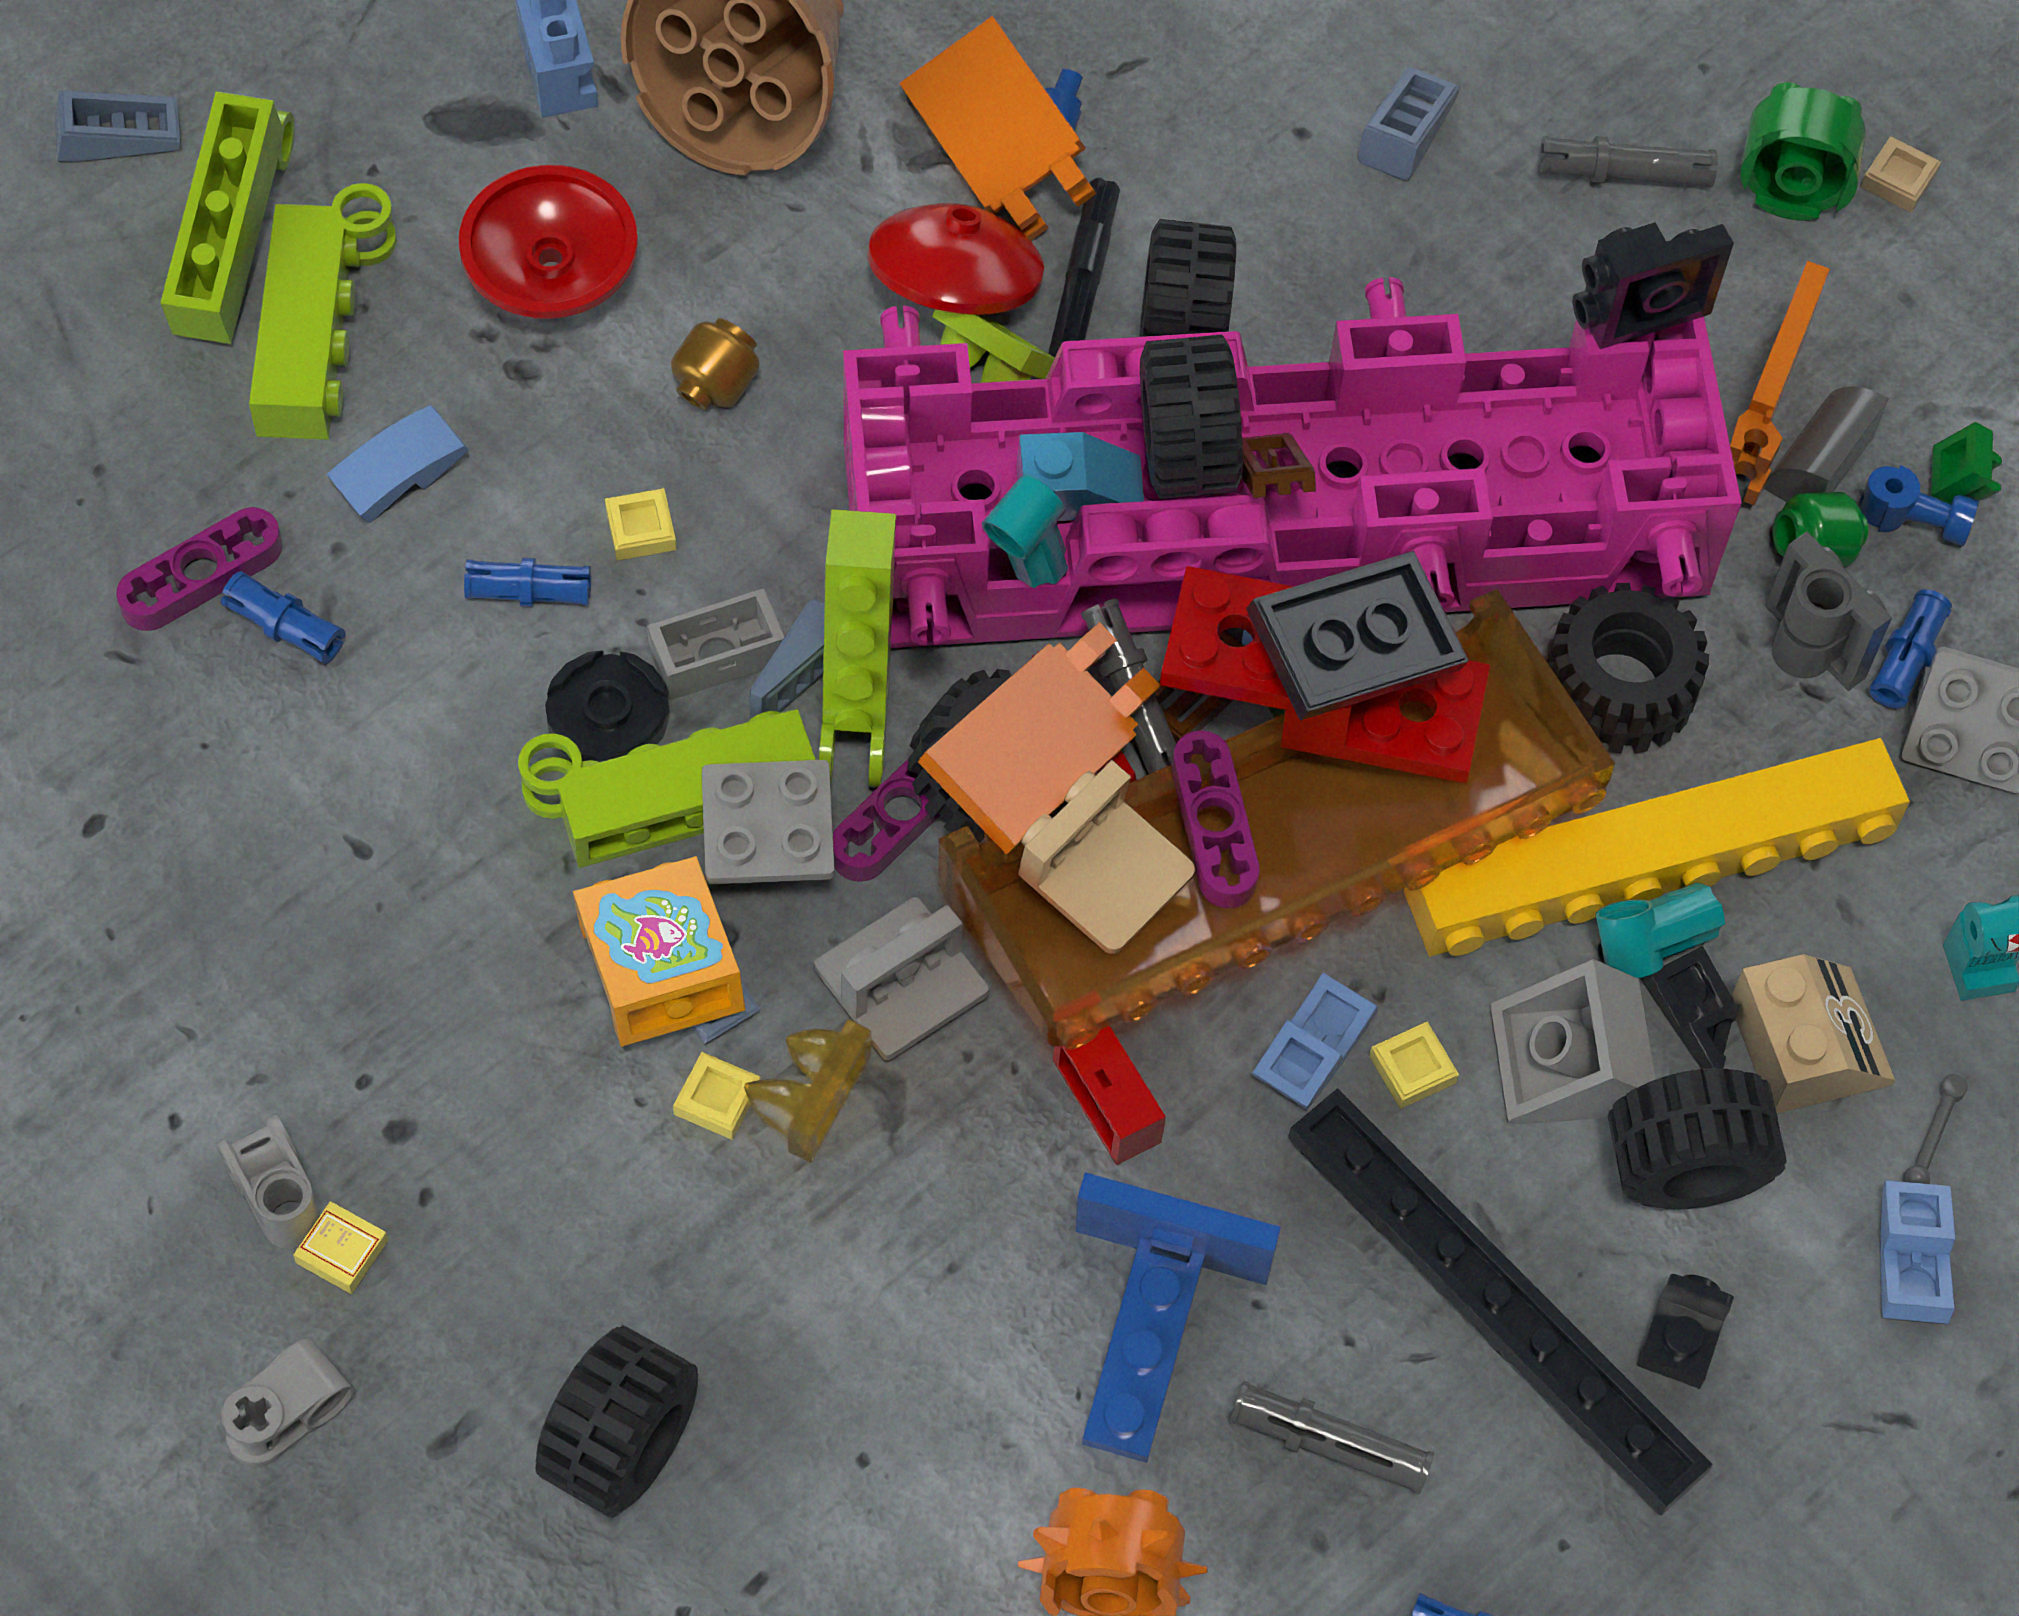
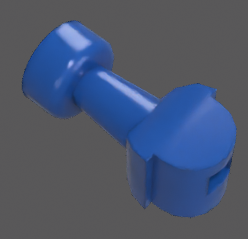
(1895, 496)

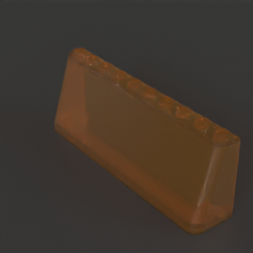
(1325, 841)

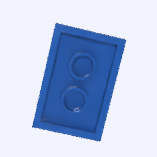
(1172, 1247)

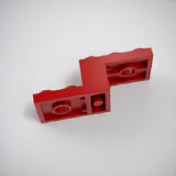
(1362, 732)

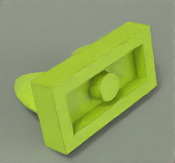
(1010, 355)

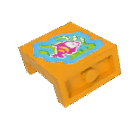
(660, 950)

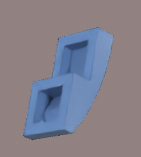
(392, 461)
(1315, 1041)
(1916, 1252)

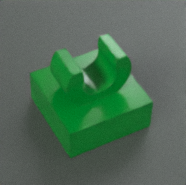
(1965, 464)

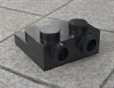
(1648, 283)

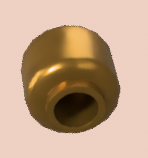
(715, 364)

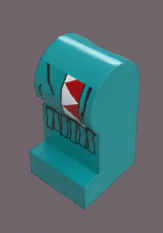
(1985, 949)

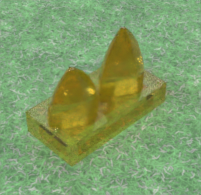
(807, 1110)

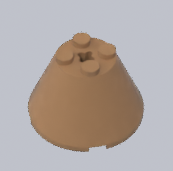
(734, 77)

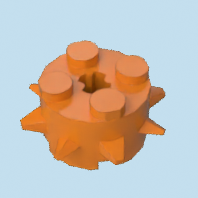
(1112, 1556)

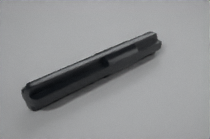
(1085, 264)

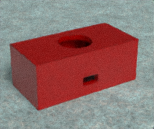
(1129, 1113)

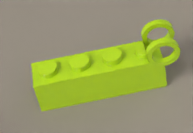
(224, 215)
(305, 308)
(858, 631)
(654, 789)

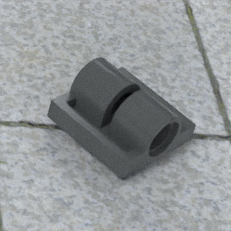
(1824, 616)

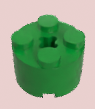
(1803, 151)

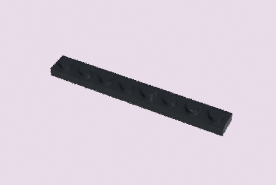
(1500, 1302)

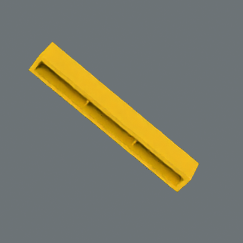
(1663, 847)

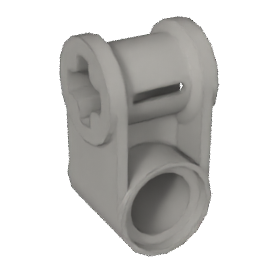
(268, 1174)
(291, 1397)

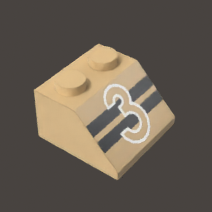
(1809, 1031)

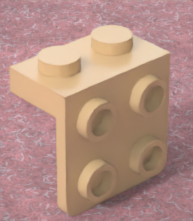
(1103, 861)

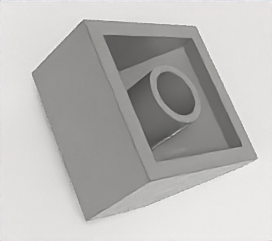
(1572, 1044)

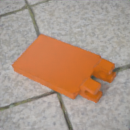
(998, 124)
(1755, 426)
(1037, 738)

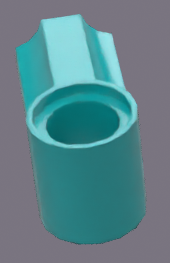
(1028, 531)
(1643, 932)

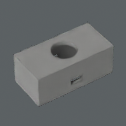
(742, 621)

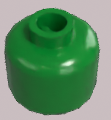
(1829, 518)

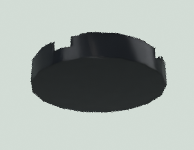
(607, 704)

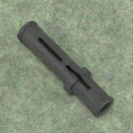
(1627, 161)
(1120, 665)
(1331, 1436)

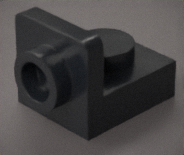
(1685, 1329)

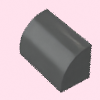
(1828, 443)

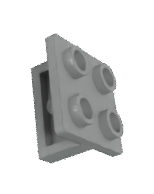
(1967, 720)
(767, 822)
(903, 976)

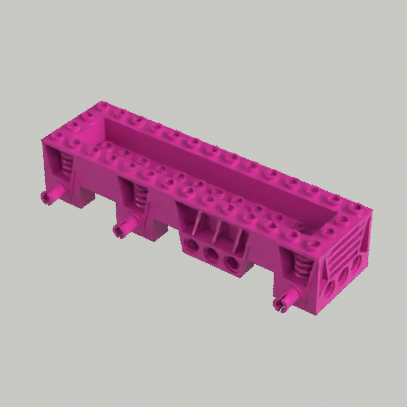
(1386, 401)

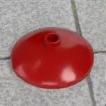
(545, 218)
(956, 259)

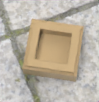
(1900, 174)

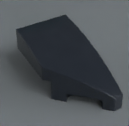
(1696, 1005)

